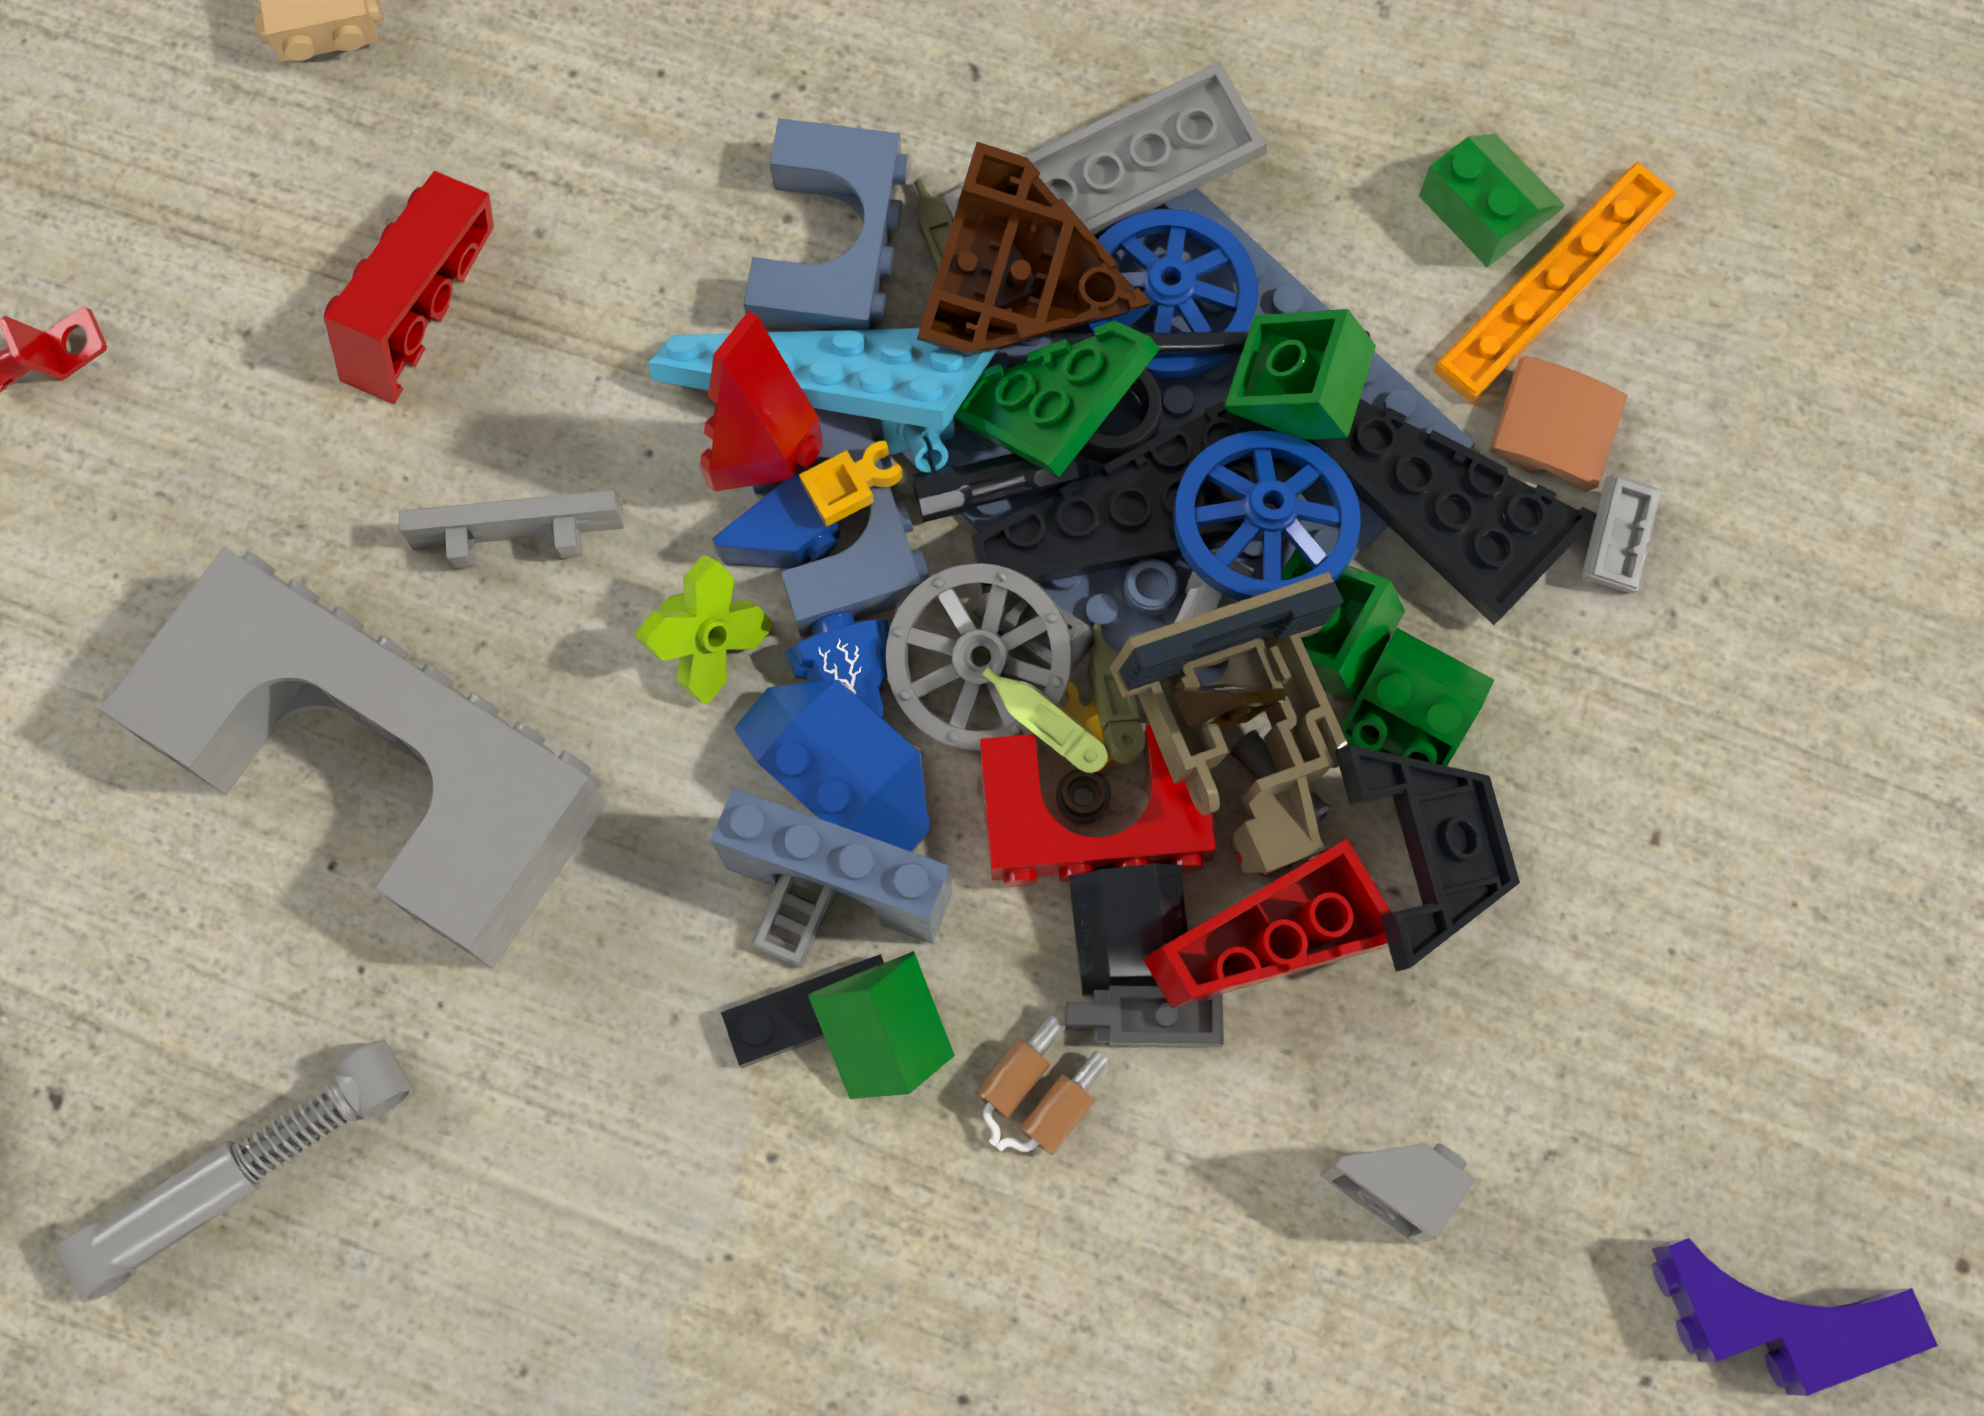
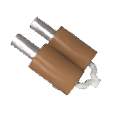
(1059, 1108)

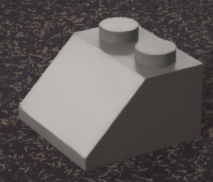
(1405, 1186)

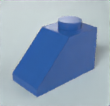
(778, 531)

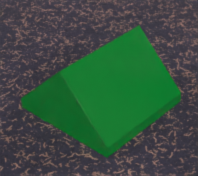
(883, 1029)

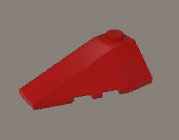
(761, 416)

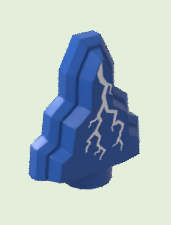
(844, 653)

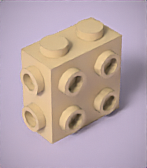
(317, 26)

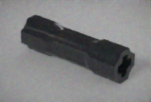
(959, 488)

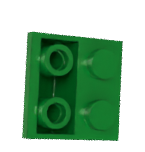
(1416, 702)

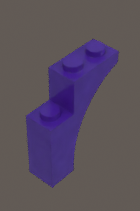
(1806, 1343)

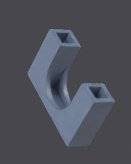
(861, 171)
(879, 566)
(773, 840)

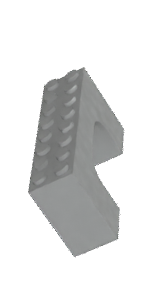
(260, 650)

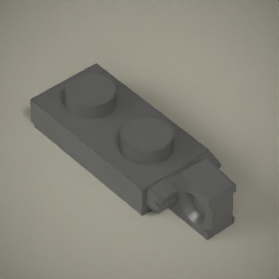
(1145, 1019)

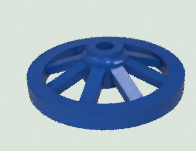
(1178, 299)
(1258, 520)

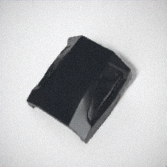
(1122, 919)

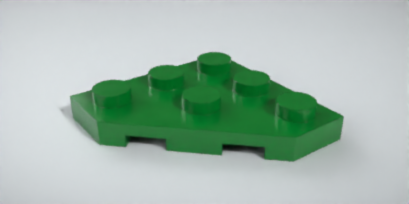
(1058, 396)

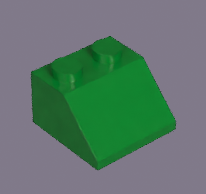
(1488, 196)
(1302, 373)
(1357, 631)

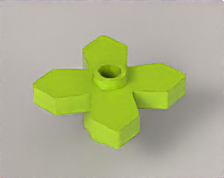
(702, 627)

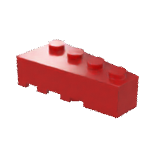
(1290, 926)

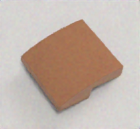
(1558, 422)

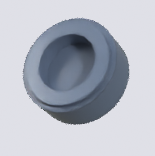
(1151, 587)

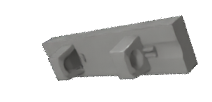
(466, 524)

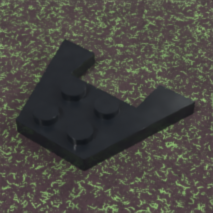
(1451, 840)

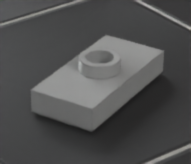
(1621, 534)

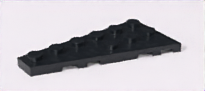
(1456, 507)
(1122, 509)

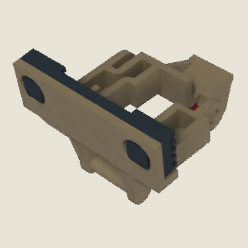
(1263, 650)

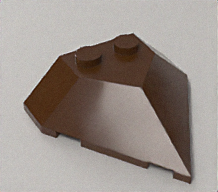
(1018, 263)

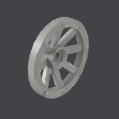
(962, 650)

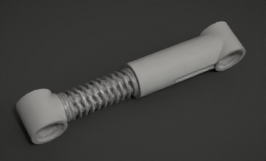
(112, 1249)

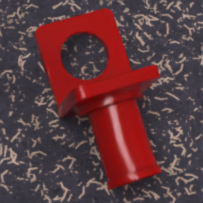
(47, 351)

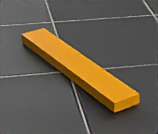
(1554, 282)

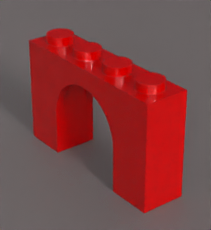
(1031, 843)

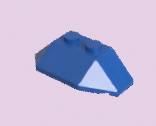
(840, 760)

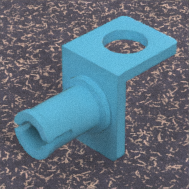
(920, 440)

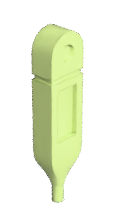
(1050, 723)

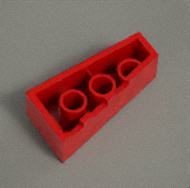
(406, 283)

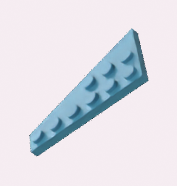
(848, 371)

